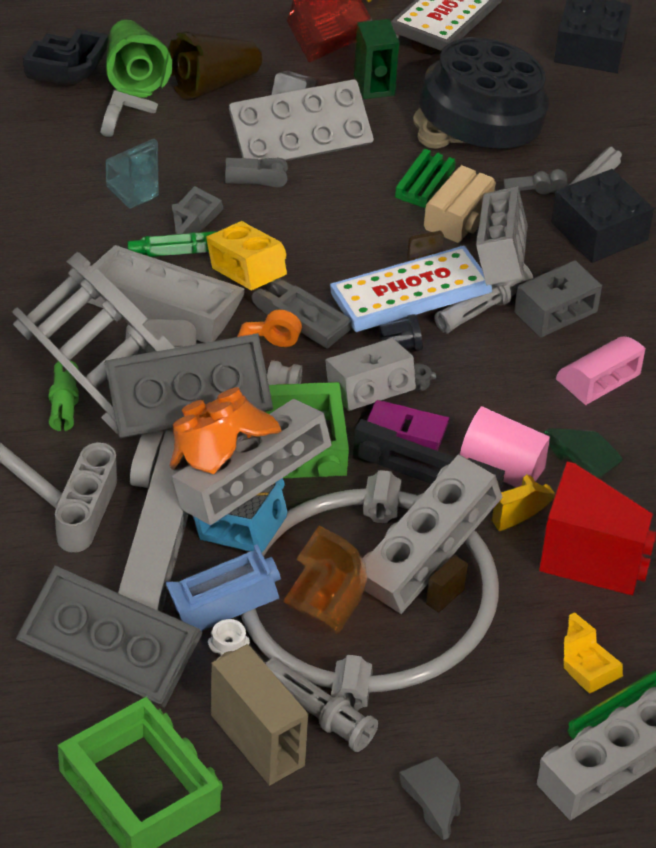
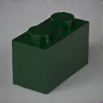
(376, 58)

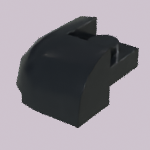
(65, 59)

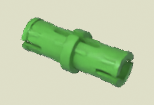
(63, 397)

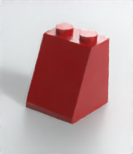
(596, 534)

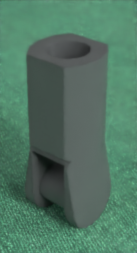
(256, 171)

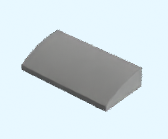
(170, 291)

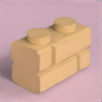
(458, 204)

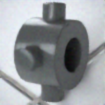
(423, 376)

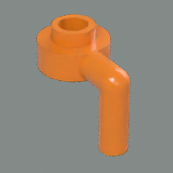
(279, 328)

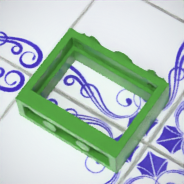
(327, 399)
(141, 719)

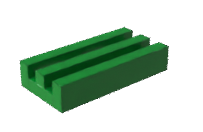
(446, 169)

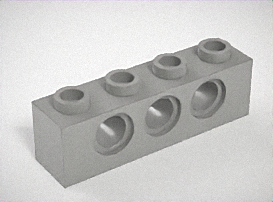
(502, 237)
(254, 464)
(450, 525)
(612, 751)

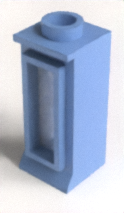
(226, 590)

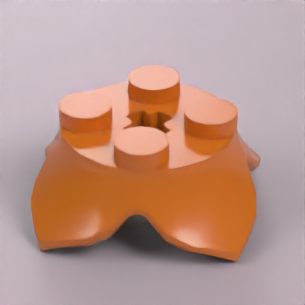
(210, 430)

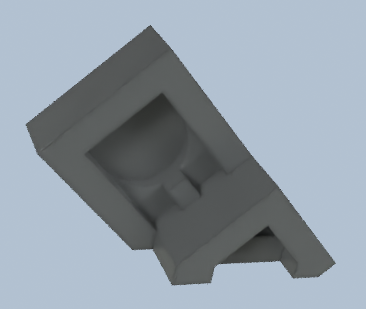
(195, 211)
(436, 791)

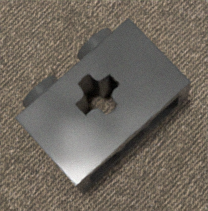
(557, 298)

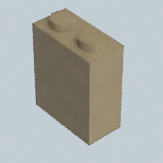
(258, 714)

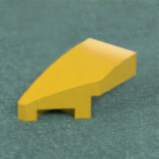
(521, 503)

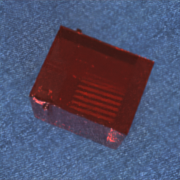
(325, 24)

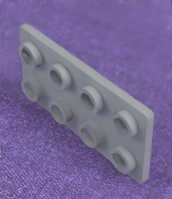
(302, 122)

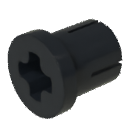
(405, 332)

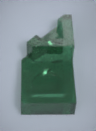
(585, 449)

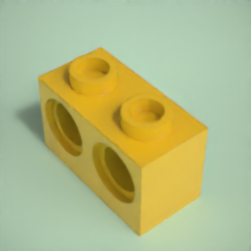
(247, 255)

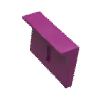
(425, 427)

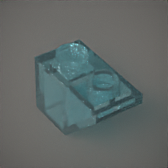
(134, 174)

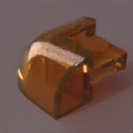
(330, 582)

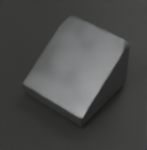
(290, 81)

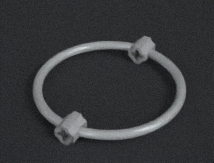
(353, 674)

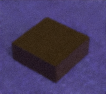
(446, 584)

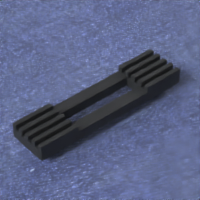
(380, 443)

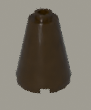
(210, 62)

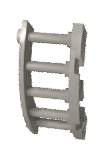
(115, 307)

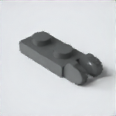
(317, 318)

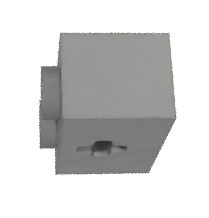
(372, 373)

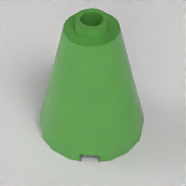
(136, 60)

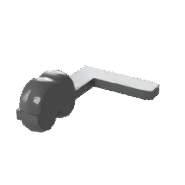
(541, 182)

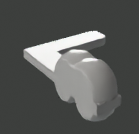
(114, 108)

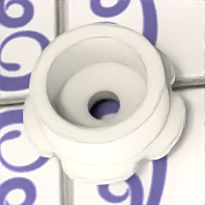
(227, 631)

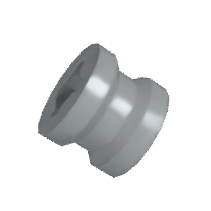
(283, 375)

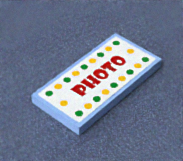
(410, 288)

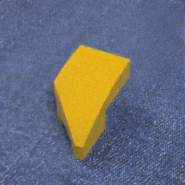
(586, 659)

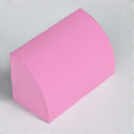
(603, 369)
(506, 446)

